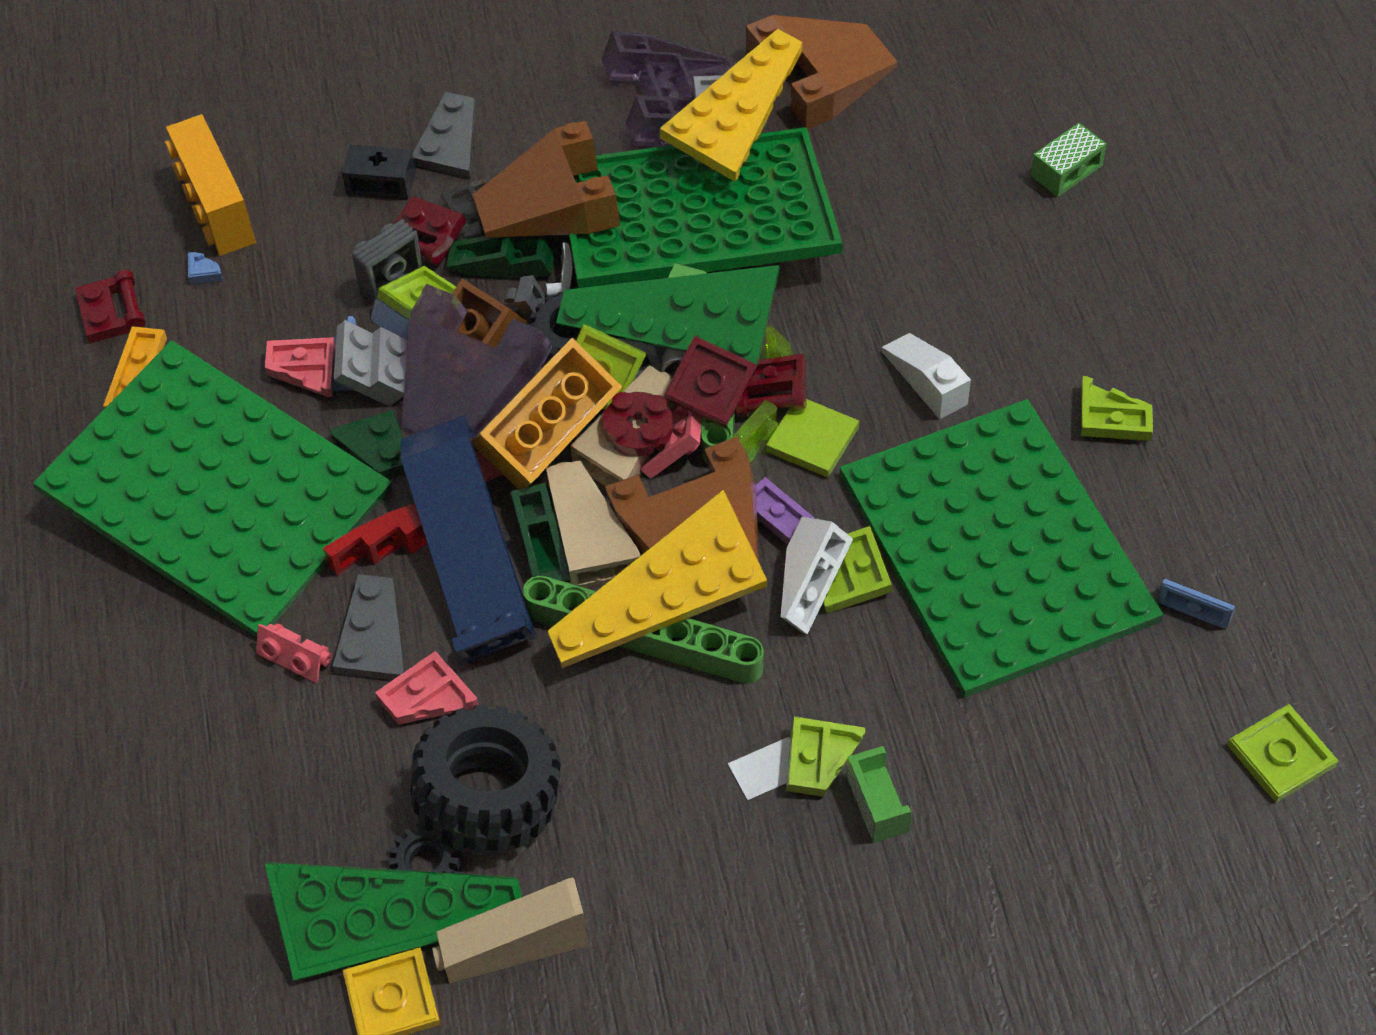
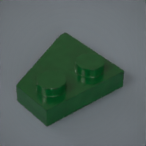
(373, 442)

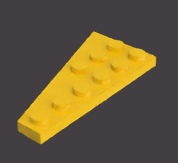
(734, 109)
(682, 575)

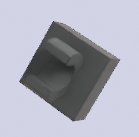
(525, 297)

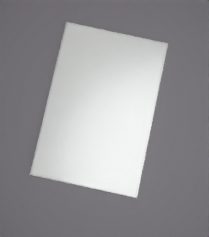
(762, 769)

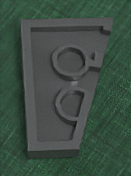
(448, 137)
(371, 632)

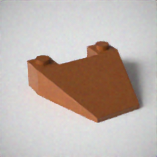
(837, 58)
(540, 194)
(654, 517)

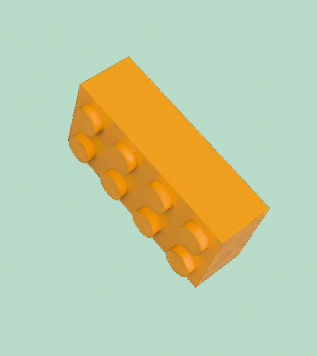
(209, 185)
(546, 414)

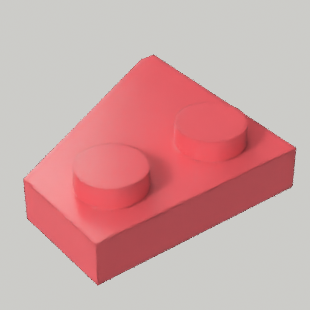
(303, 363)
(683, 441)
(425, 692)

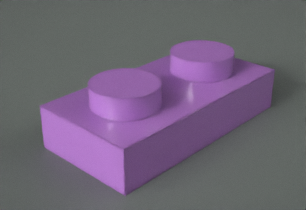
(778, 510)

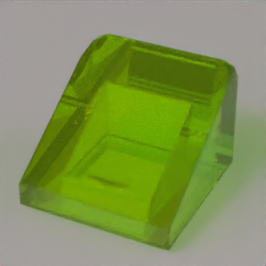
(776, 344)

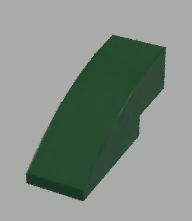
(502, 257)
(539, 532)

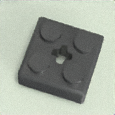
(386, 258)

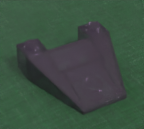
(664, 76)
(461, 375)

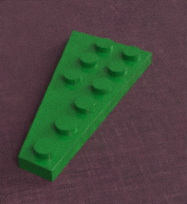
(667, 312)
(361, 914)

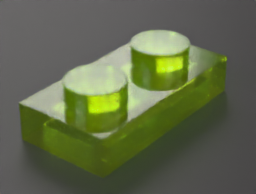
(758, 428)

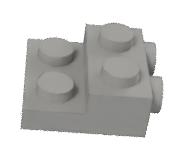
(371, 362)

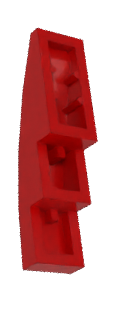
(377, 539)

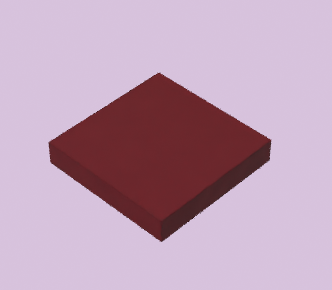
(710, 381)

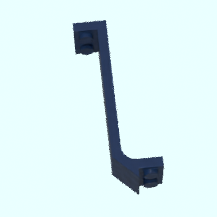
(465, 540)

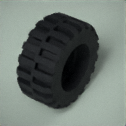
(477, 817)

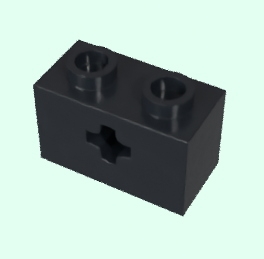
(379, 172)

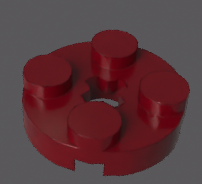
(637, 406)

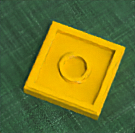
(392, 995)

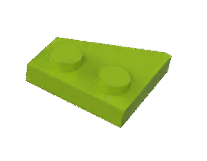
(1113, 414)
(860, 574)
(818, 754)

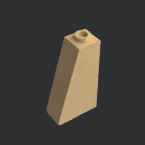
(599, 455)
(589, 530)
(513, 933)

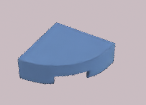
(202, 269)

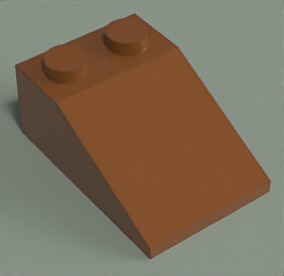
(485, 316)

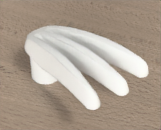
(553, 289)

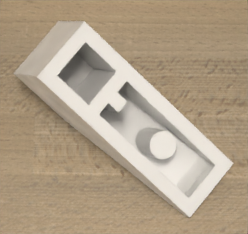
(930, 374)
(810, 569)

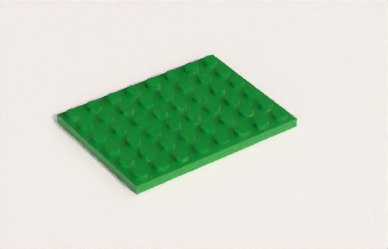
(700, 219)
(213, 487)
(999, 547)

